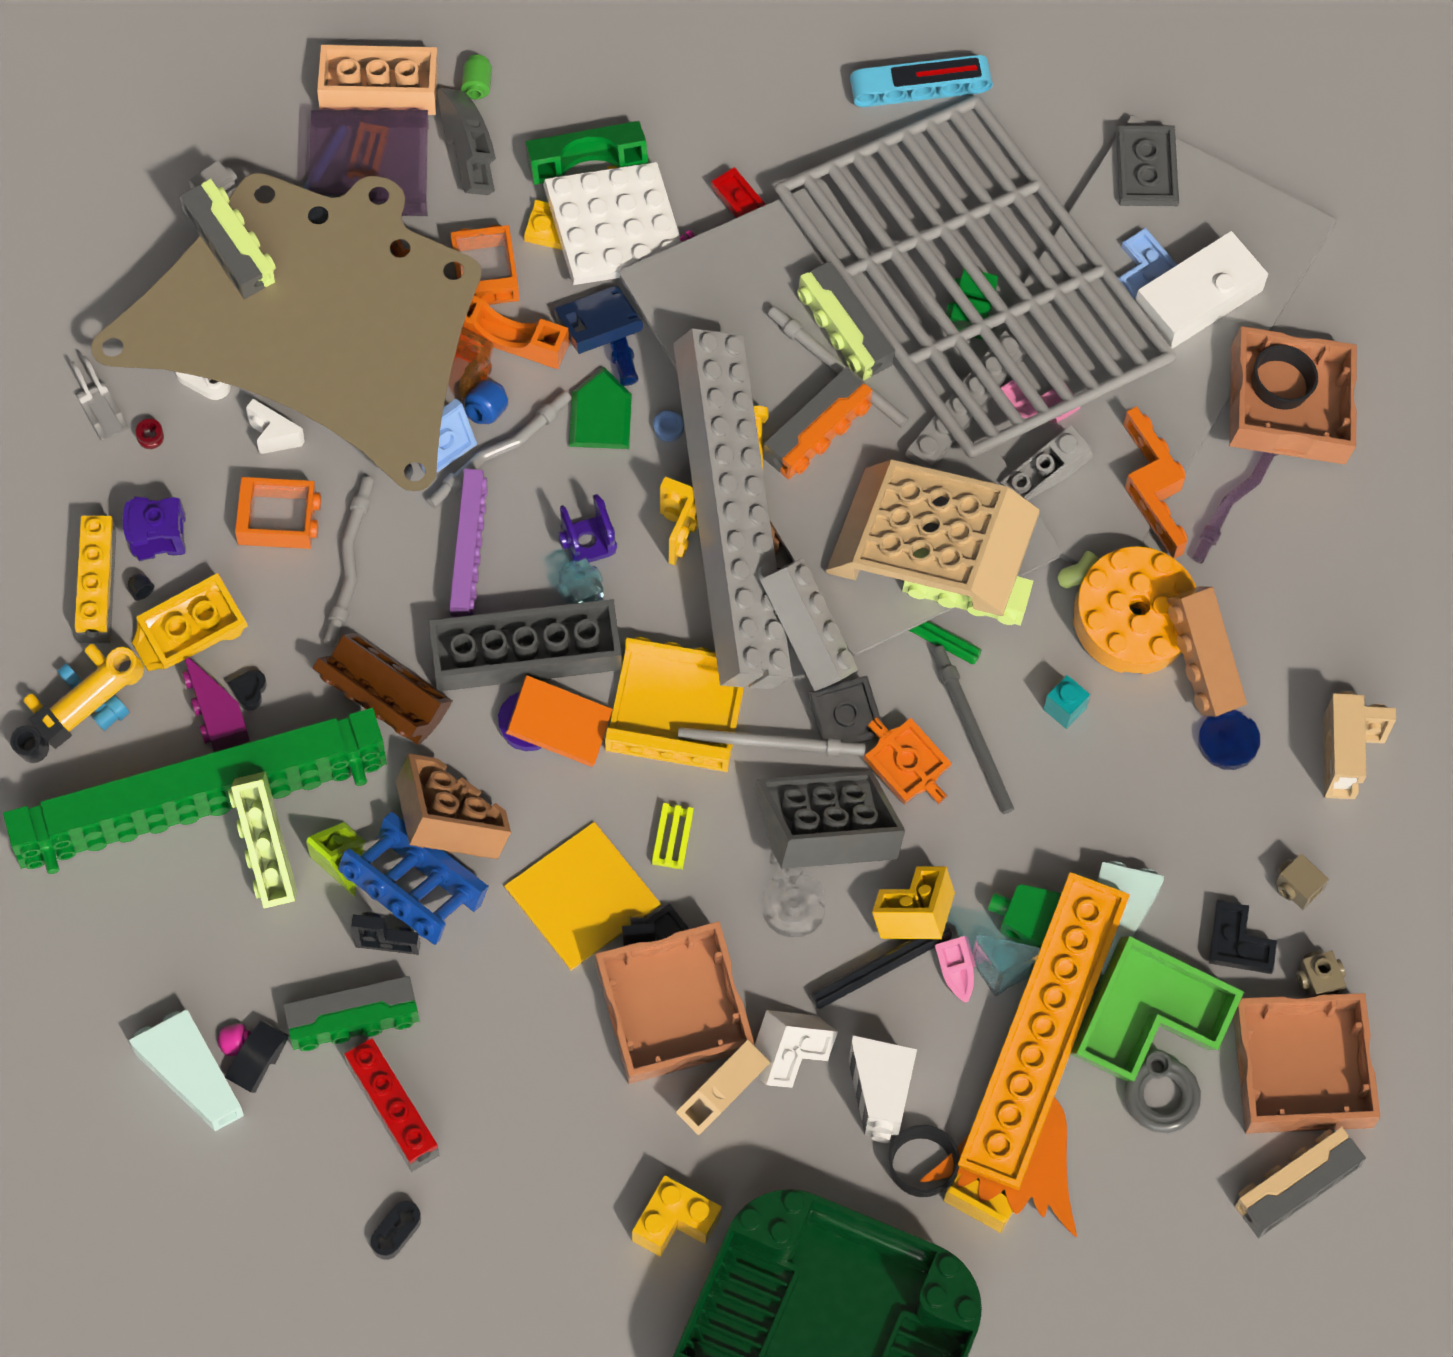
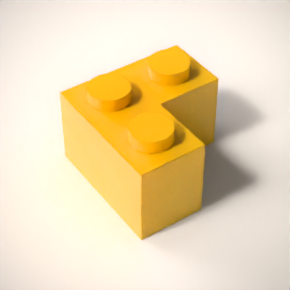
(918, 910)
(674, 1209)

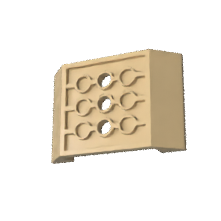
(972, 551)

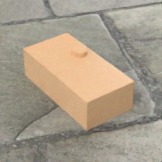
(378, 77)

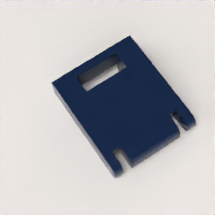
(605, 318)

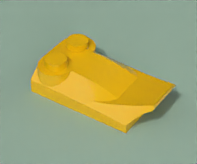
(187, 624)

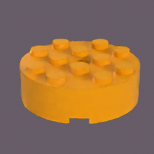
(1103, 614)

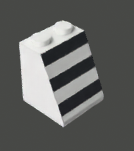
(881, 1085)

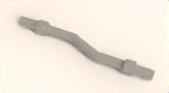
(545, 415)
(339, 614)

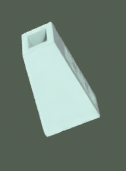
(1143, 889)
(188, 1068)

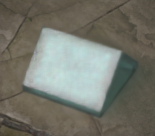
(1003, 962)

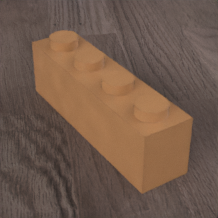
(1206, 651)

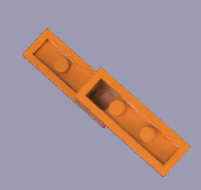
(1155, 482)

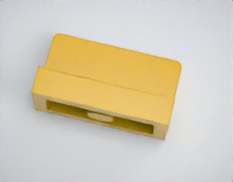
(992, 1213)

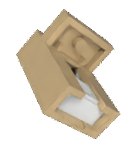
(1345, 733)

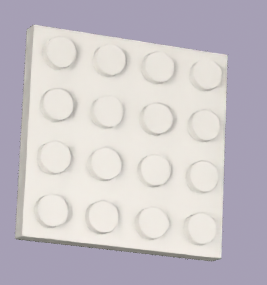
(610, 219)

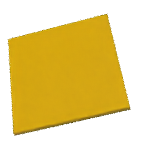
(582, 895)

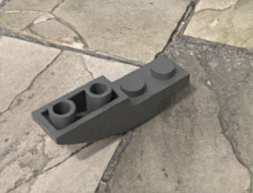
(469, 134)

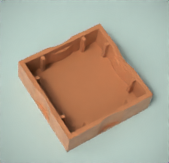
(1318, 428)
(673, 1002)
(1305, 1063)

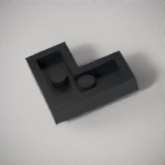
(372, 933)
(1233, 947)

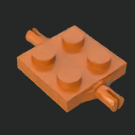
(907, 761)

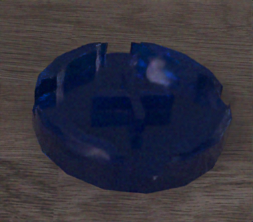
(1229, 740)

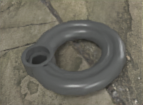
(1182, 1076)

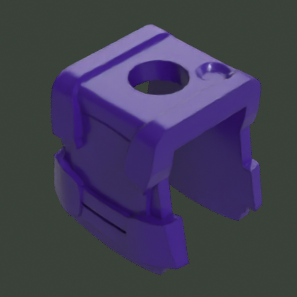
(154, 527)
(599, 527)

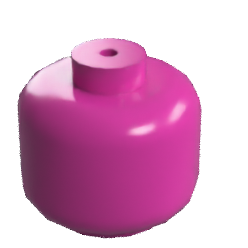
(232, 1038)

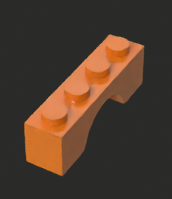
(537, 341)

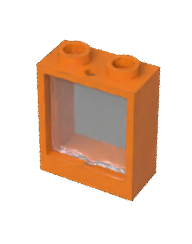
(495, 255)
(277, 513)

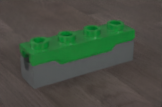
(351, 1014)

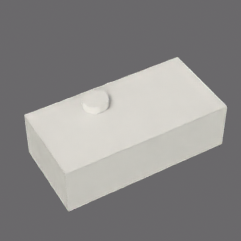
(1202, 289)

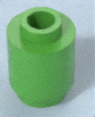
(476, 77)

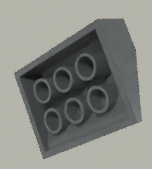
(829, 819)

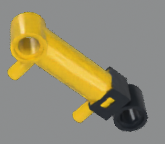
(56, 722)

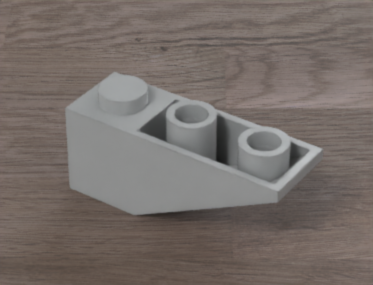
(1050, 464)

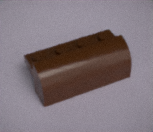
(385, 685)

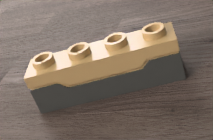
(1299, 1182)

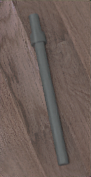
(950, 677)

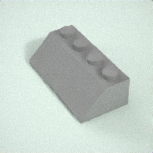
(809, 624)

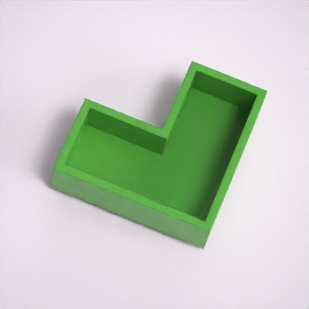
(1147, 992)

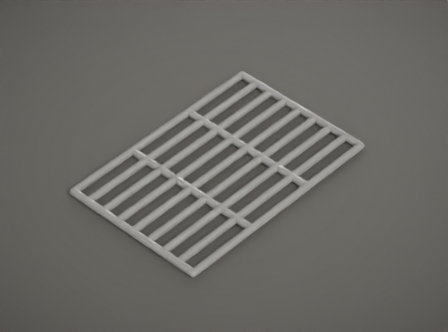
(1004, 314)

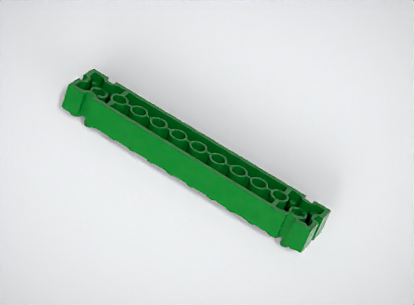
(193, 789)

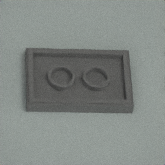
(1147, 165)

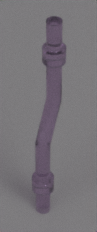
(1211, 532)

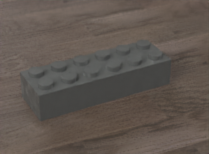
(525, 642)

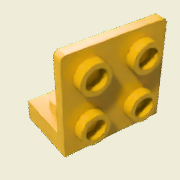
(678, 505)

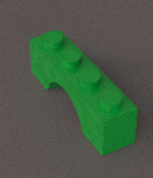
(617, 144)

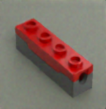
(391, 1104)

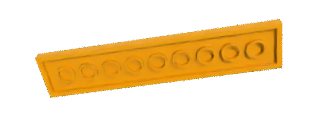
(1043, 1031)

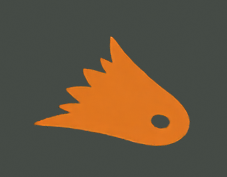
(1044, 1177)

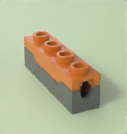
(817, 424)

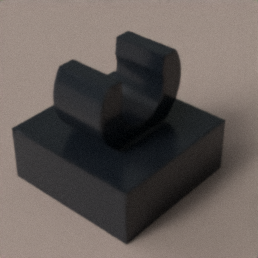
(638, 931)

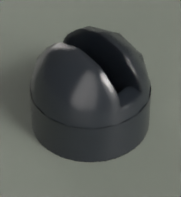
(140, 586)

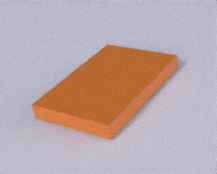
(559, 721)

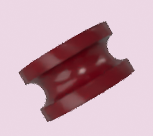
(149, 424)

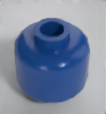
(485, 402)

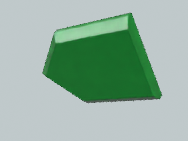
(600, 413)

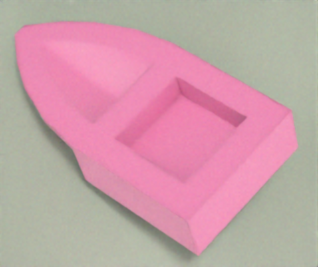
(957, 966)

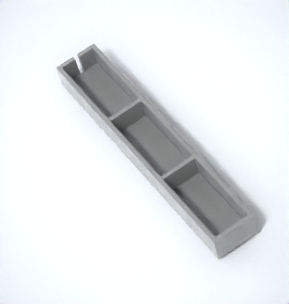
(731, 508)

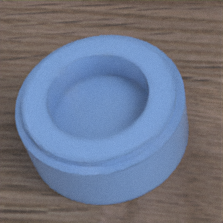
(668, 426)

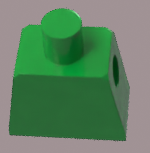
(1026, 914)

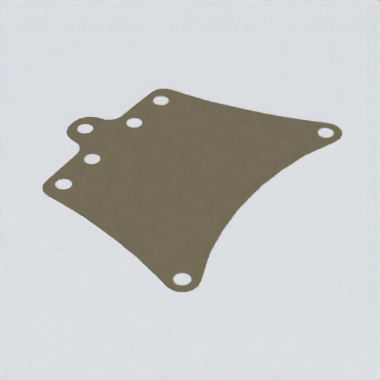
(338, 334)

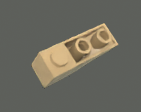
(723, 1087)

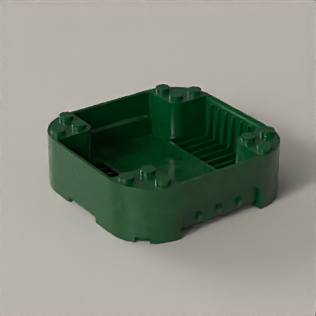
(829, 1284)

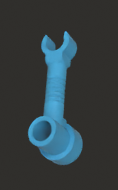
(108, 712)

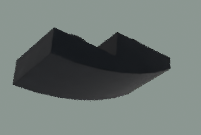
(256, 1055)

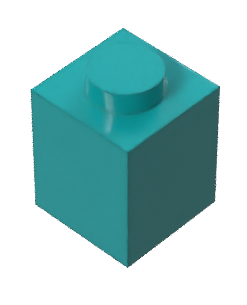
(1066, 701)

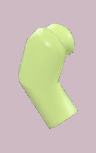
(1075, 573)

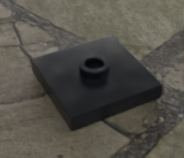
(845, 710)

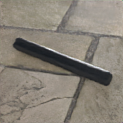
(875, 969)

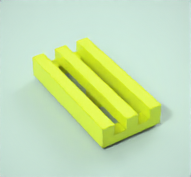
(677, 811)

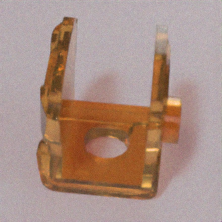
(479, 363)

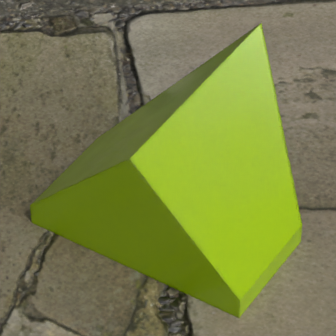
(328, 848)

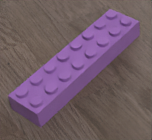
(468, 543)

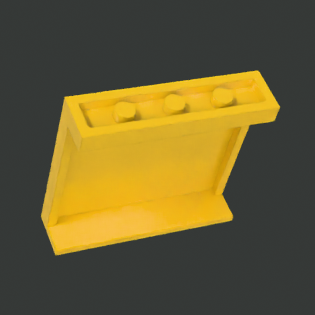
(667, 690)

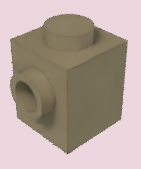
(1300, 881)

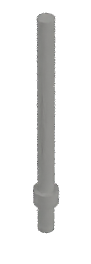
(795, 330)
(832, 746)

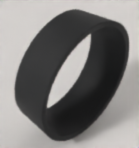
(1297, 359)
(923, 1132)

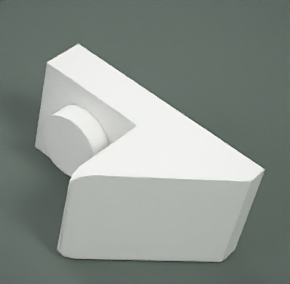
(277, 430)

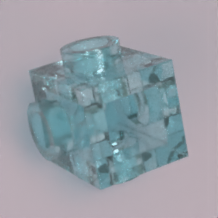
(580, 582)

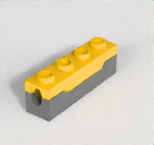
(95, 579)

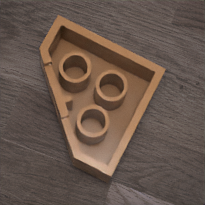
(448, 811)

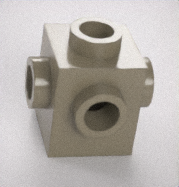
(1321, 974)

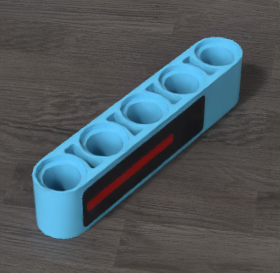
(920, 81)

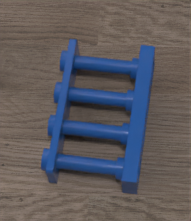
(434, 863)

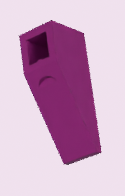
(219, 710)

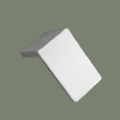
(788, 1039)

